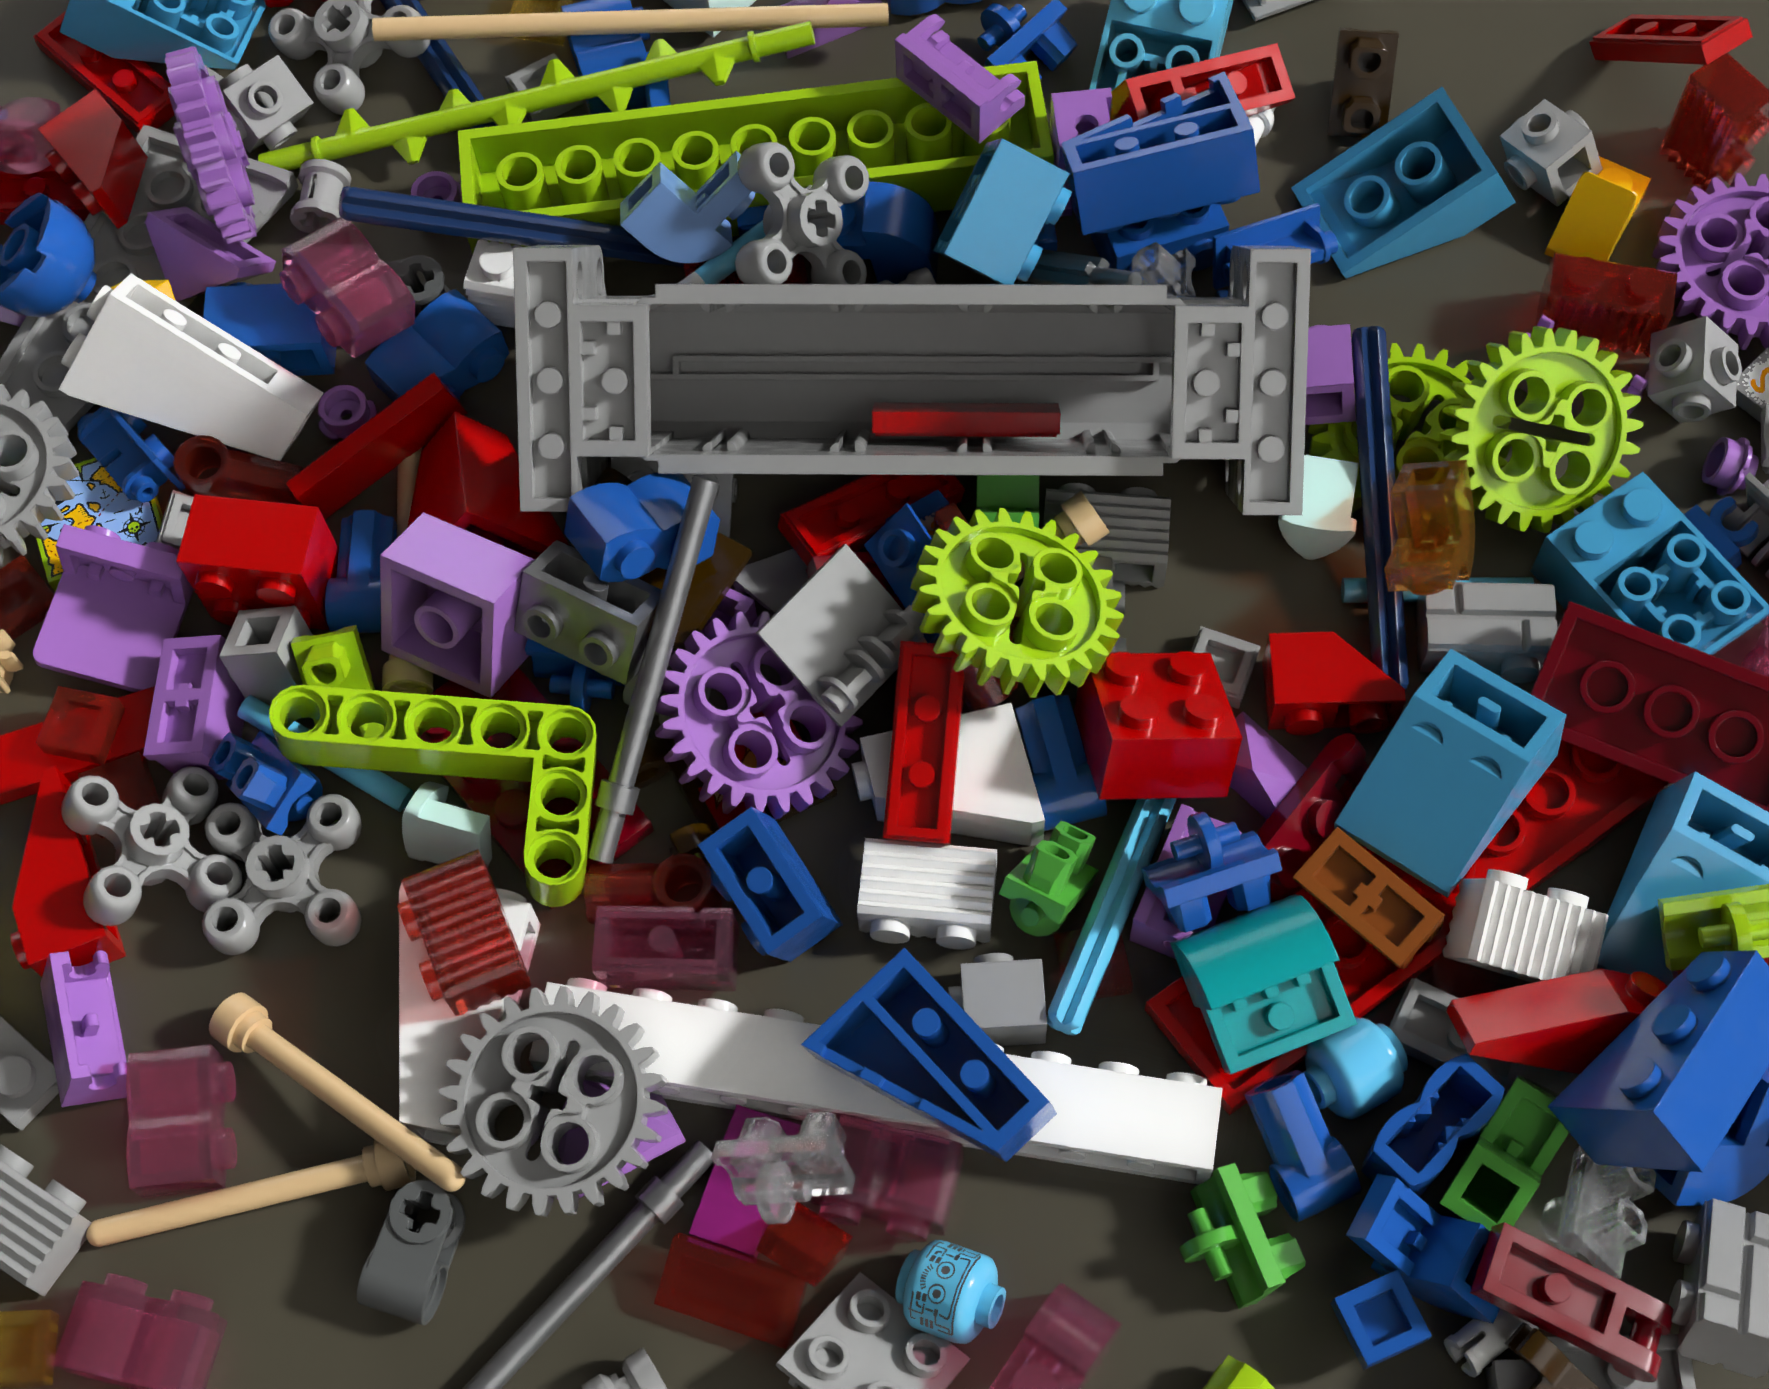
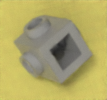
(265, 103)
(1549, 151)
(1693, 370)

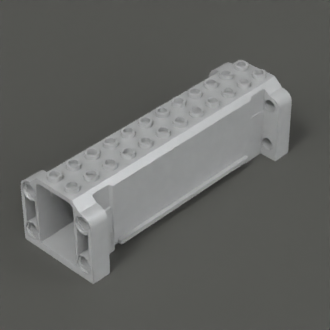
(794, 371)

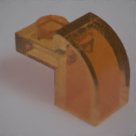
(1433, 527)

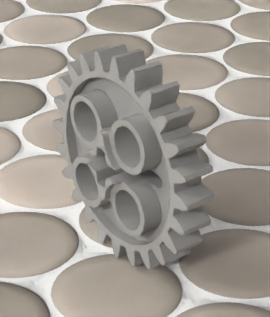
(40, 478)
(495, 1080)

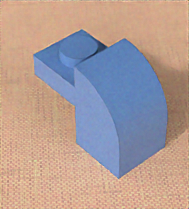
(686, 223)

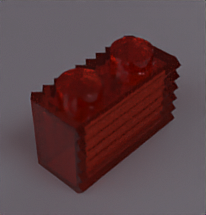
(1717, 122)
(1608, 301)
(464, 934)

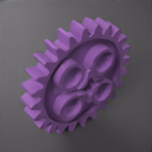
(211, 145)
(1721, 249)
(708, 735)

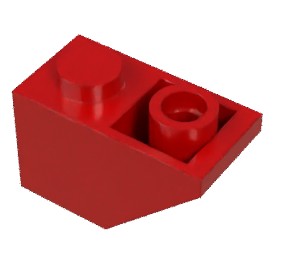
(100, 153)
(1326, 683)

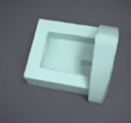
(1326, 508)
(440, 830)

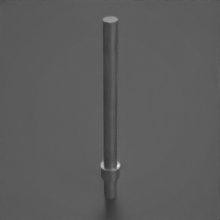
(617, 794)
(656, 1203)

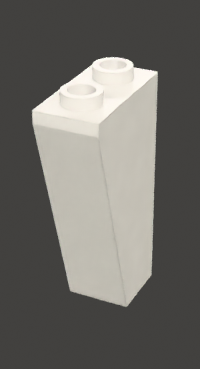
(184, 373)
(432, 1032)

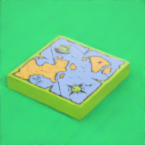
(102, 504)

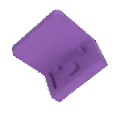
(112, 608)

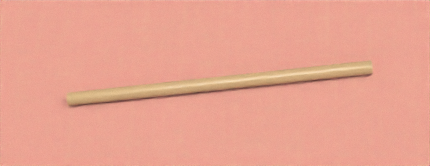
(627, 21)

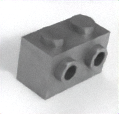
(583, 616)

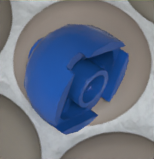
(45, 259)

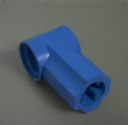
(356, 590)
(1058, 761)
(1308, 1164)

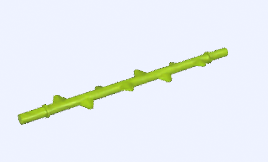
(556, 89)

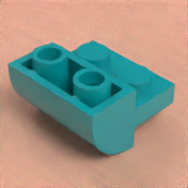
(1265, 982)

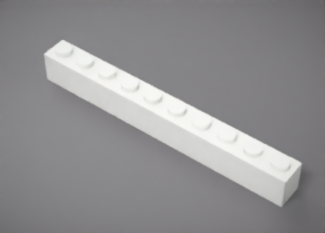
(731, 1057)

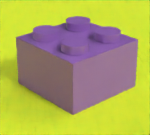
(452, 604)

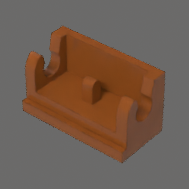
(1369, 898)

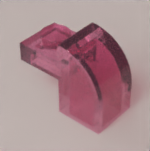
(1060, 1345)

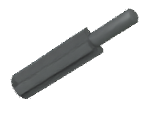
(1078, 269)

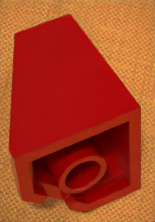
(473, 482)

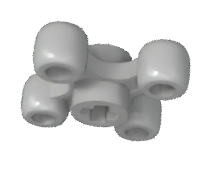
(347, 36)
(800, 218)
(149, 844)
(299, 888)

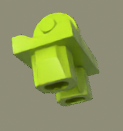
(336, 661)
(1714, 922)

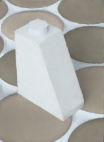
(993, 779)

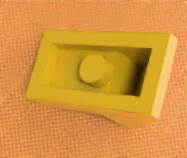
(1598, 212)

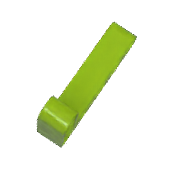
(462, 755)

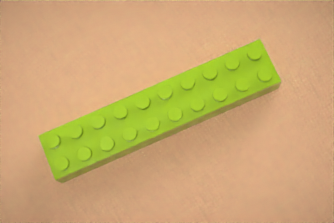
(596, 160)

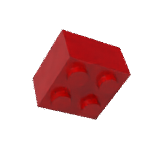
(258, 557)
(1158, 727)

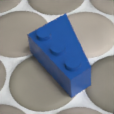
(1163, 163)
(931, 1057)
(1677, 1070)

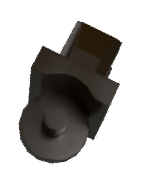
(1362, 81)

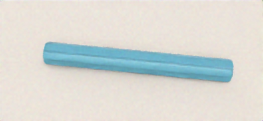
(1108, 915)

